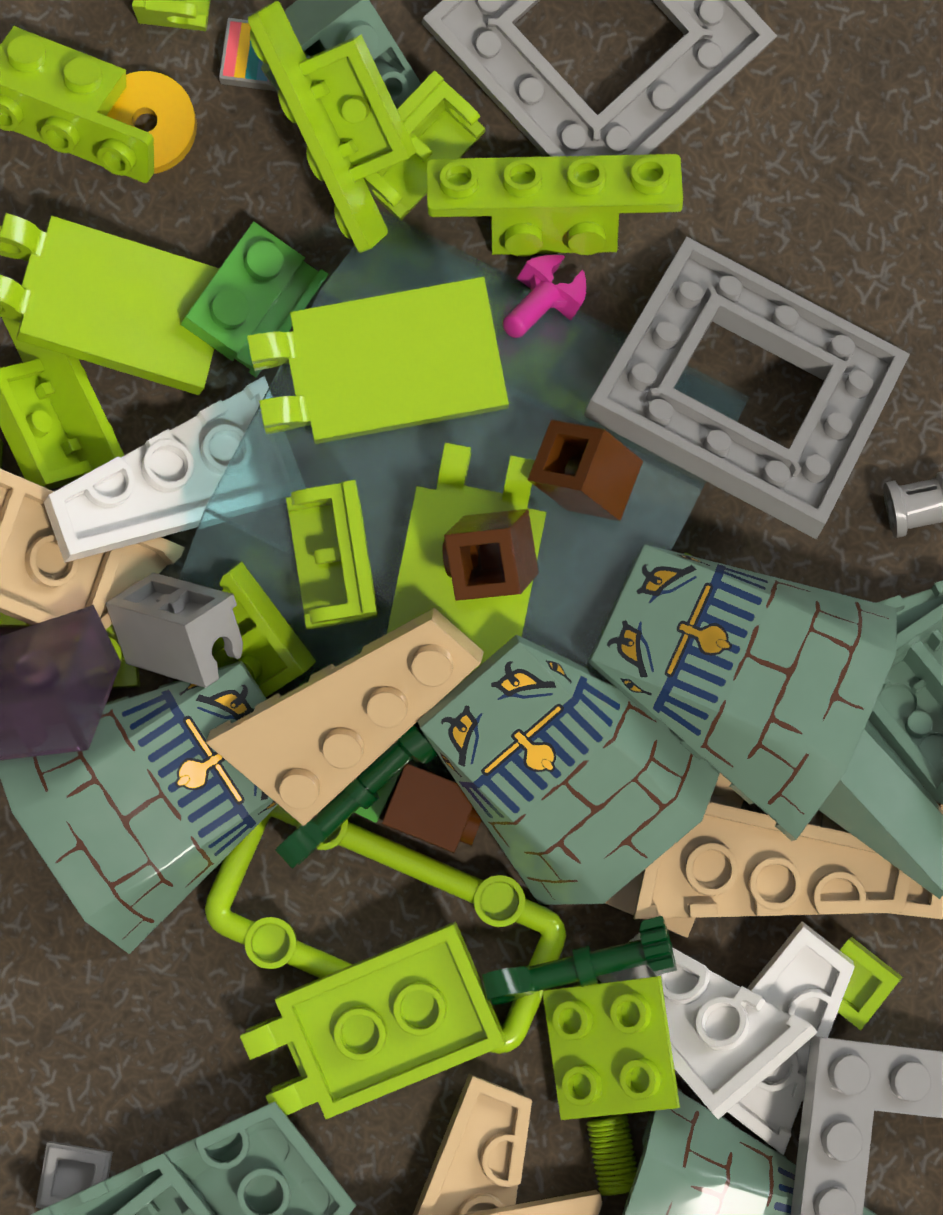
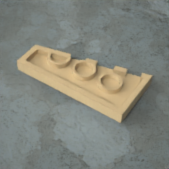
(347, 715)
(747, 867)
(479, 1153)

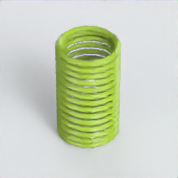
(624, 1156)

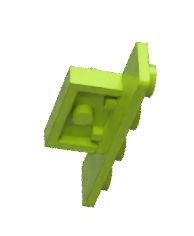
(65, 103)
(341, 115)
(554, 200)
(52, 416)

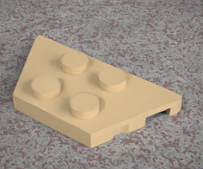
(32, 570)

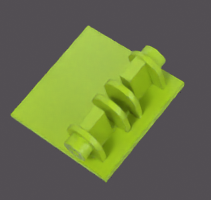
(611, 1048)

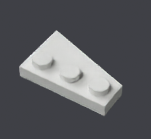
(803, 980)
(721, 1032)

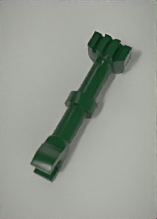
(359, 793)
(585, 965)

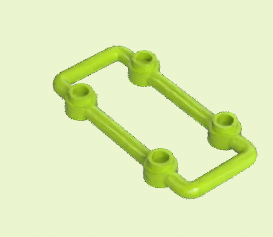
(274, 943)

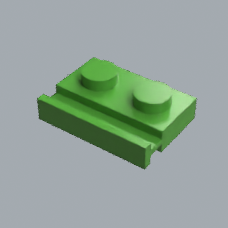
(253, 295)

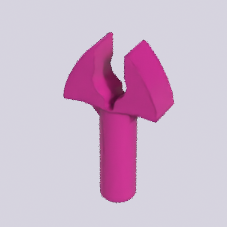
(544, 295)

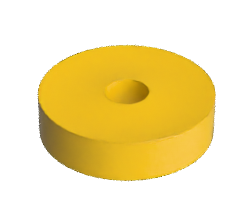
(170, 104)

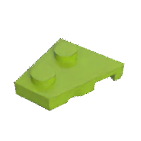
(269, 643)

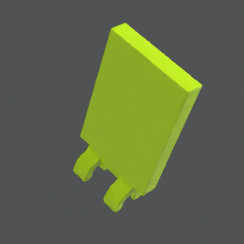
(106, 300)
(385, 362)
(422, 574)
(380, 1024)

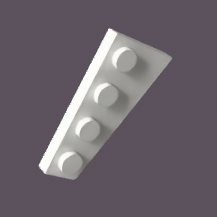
(154, 487)

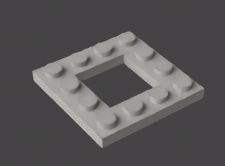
(486, 43)
(791, 483)
(840, 1096)

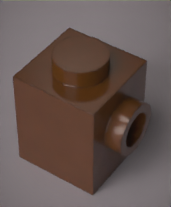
(585, 470)
(490, 554)
(432, 810)

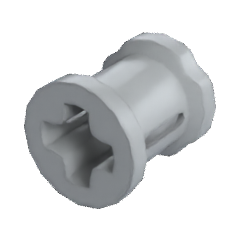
(914, 504)

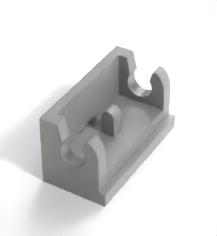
(173, 626)

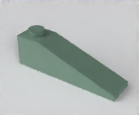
(890, 811)

